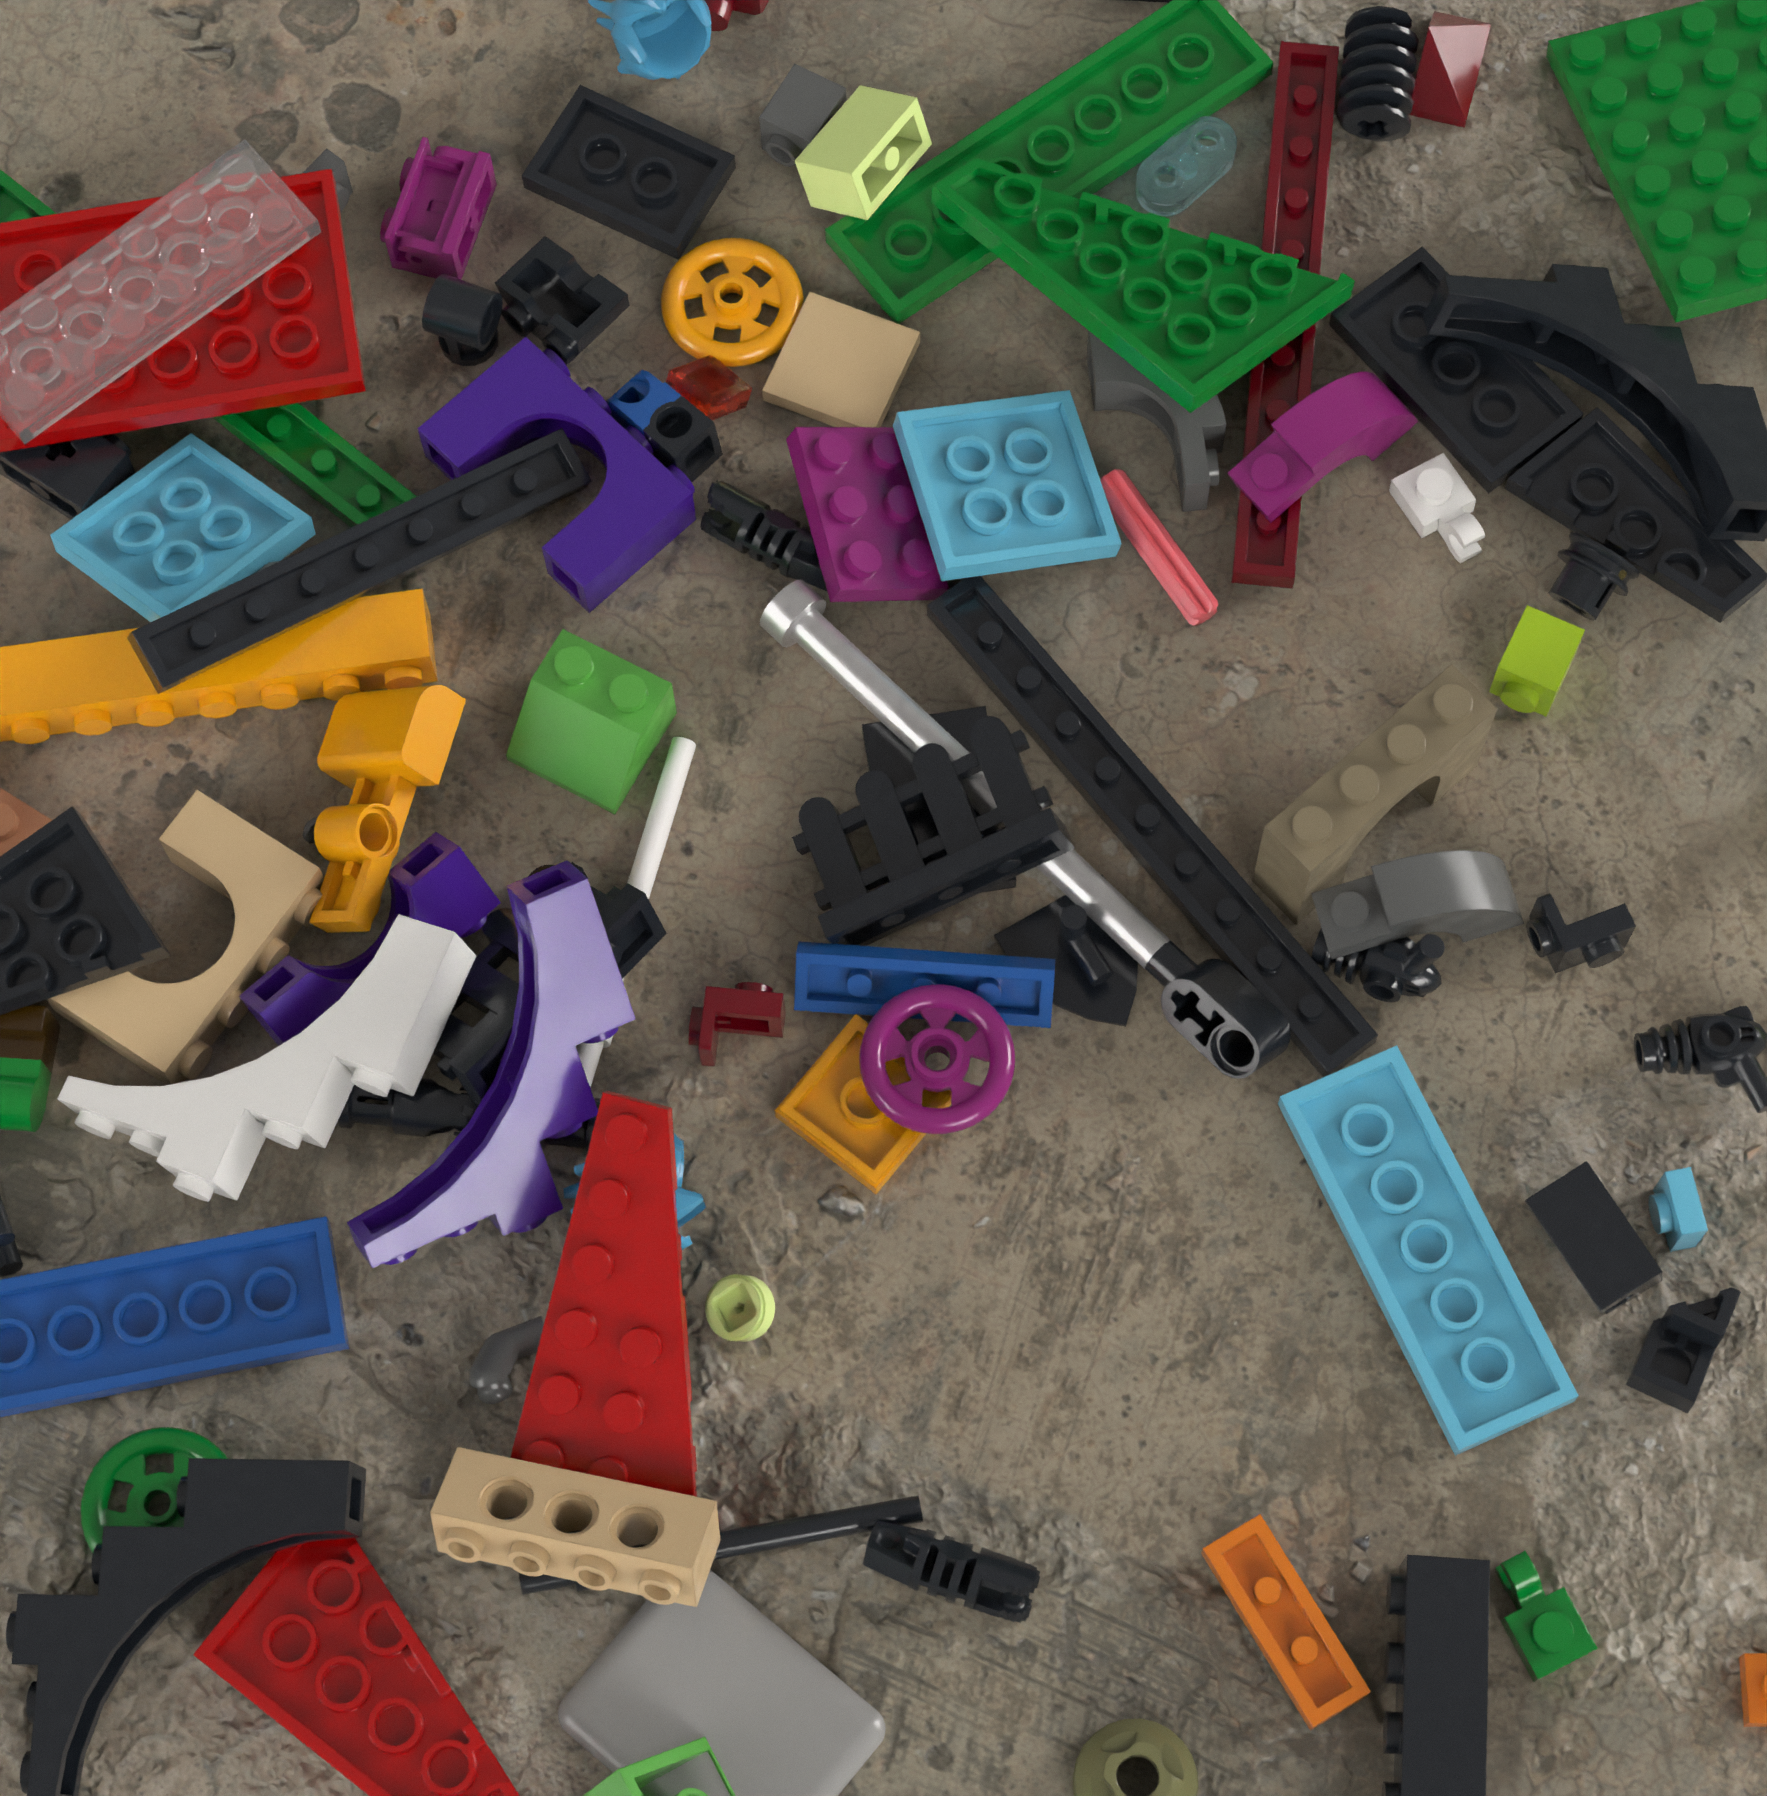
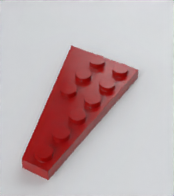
(614, 1343)
(349, 1676)

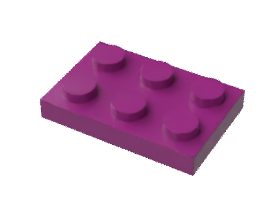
(863, 515)

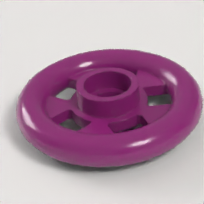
(937, 1006)

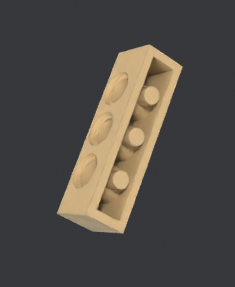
(551, 1502)

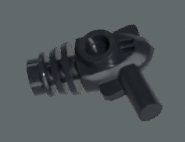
(1389, 968)
(1709, 1044)

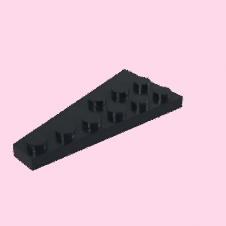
(66, 916)

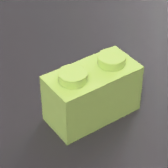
(863, 152)

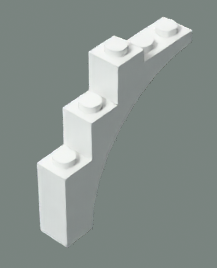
(370, 1038)

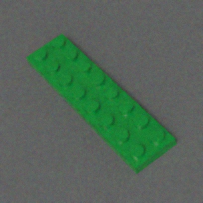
(1068, 132)

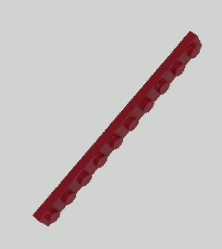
(1294, 227)

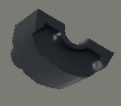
(558, 300)

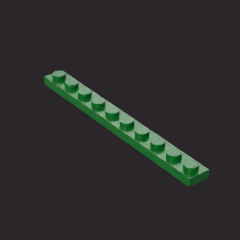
(283, 434)

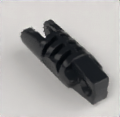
(767, 533)
(953, 1570)

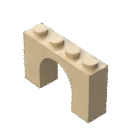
(174, 1025)

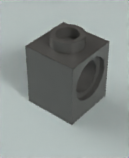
(798, 113)

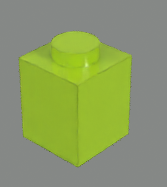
(1536, 662)

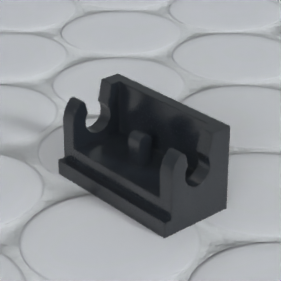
(1595, 1238)

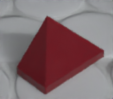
(1449, 68)

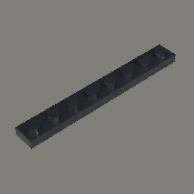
(357, 561)

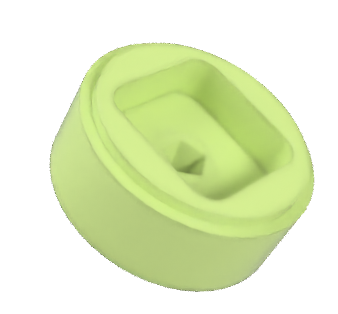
(740, 1307)

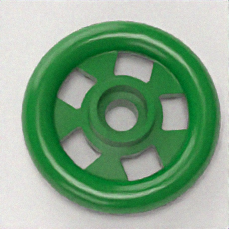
(127, 1464)

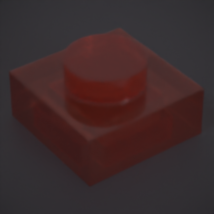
(710, 387)

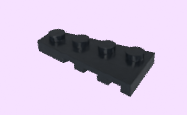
(1617, 496)

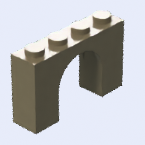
(1420, 747)

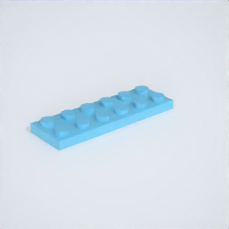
(1427, 1250)

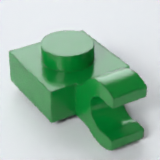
(1544, 1627)

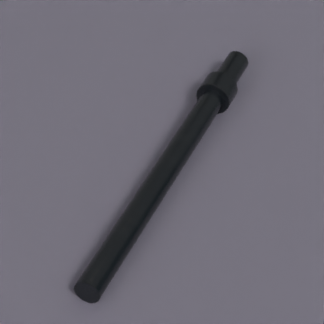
(782, 1534)

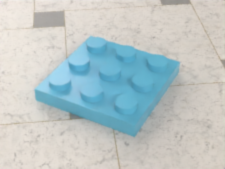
(1006, 485)
(181, 530)

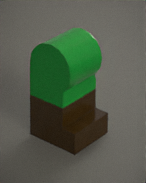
(26, 1066)

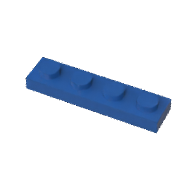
(866, 977)

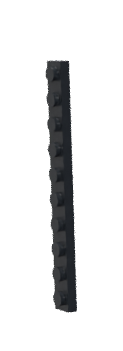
(1150, 823)

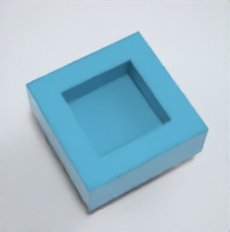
(1677, 1209)

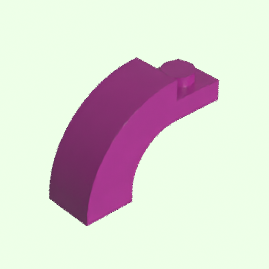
(1316, 436)

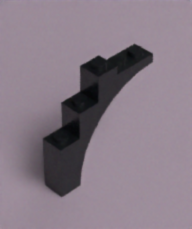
(1643, 371)
(145, 1573)

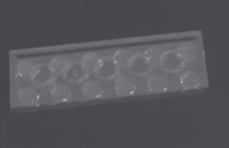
(144, 286)

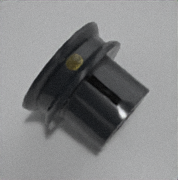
(1590, 576)

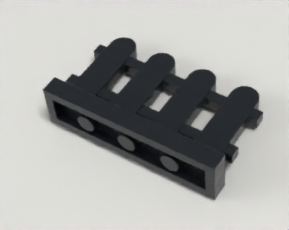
(971, 859)
(477, 1051)

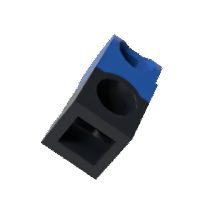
(669, 423)

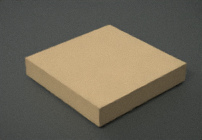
(840, 364)

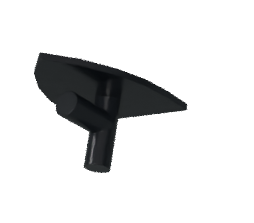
(1091, 969)

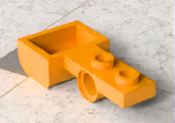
(382, 750)

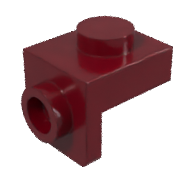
(747, 1009)

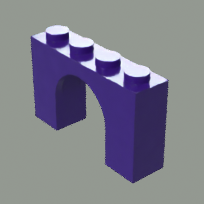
(533, 396)

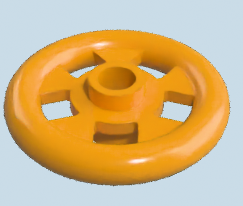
(738, 257)

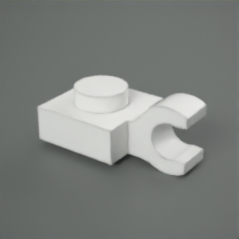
(1439, 500)

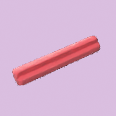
(1158, 549)

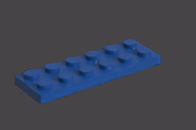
(169, 1316)

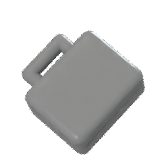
(726, 1676)

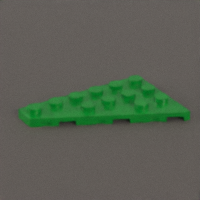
(1161, 298)

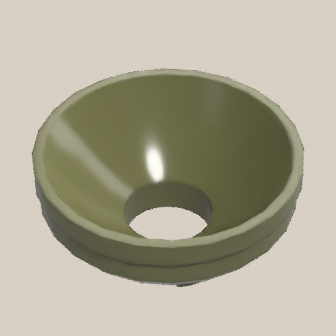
(1129, 1738)

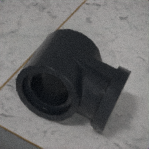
(463, 319)

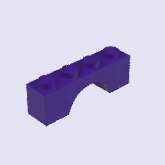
(428, 885)

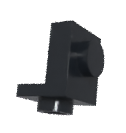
(1589, 940)

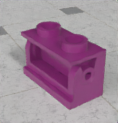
(438, 210)

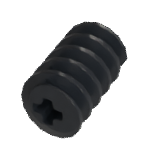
(1377, 74)

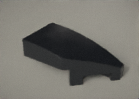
(1681, 1349)

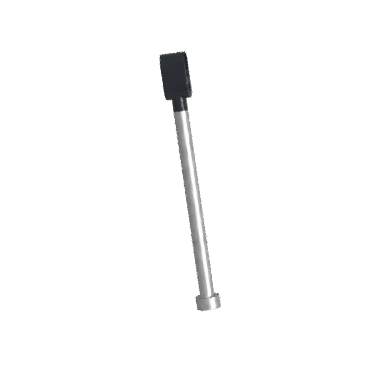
(1202, 1001)

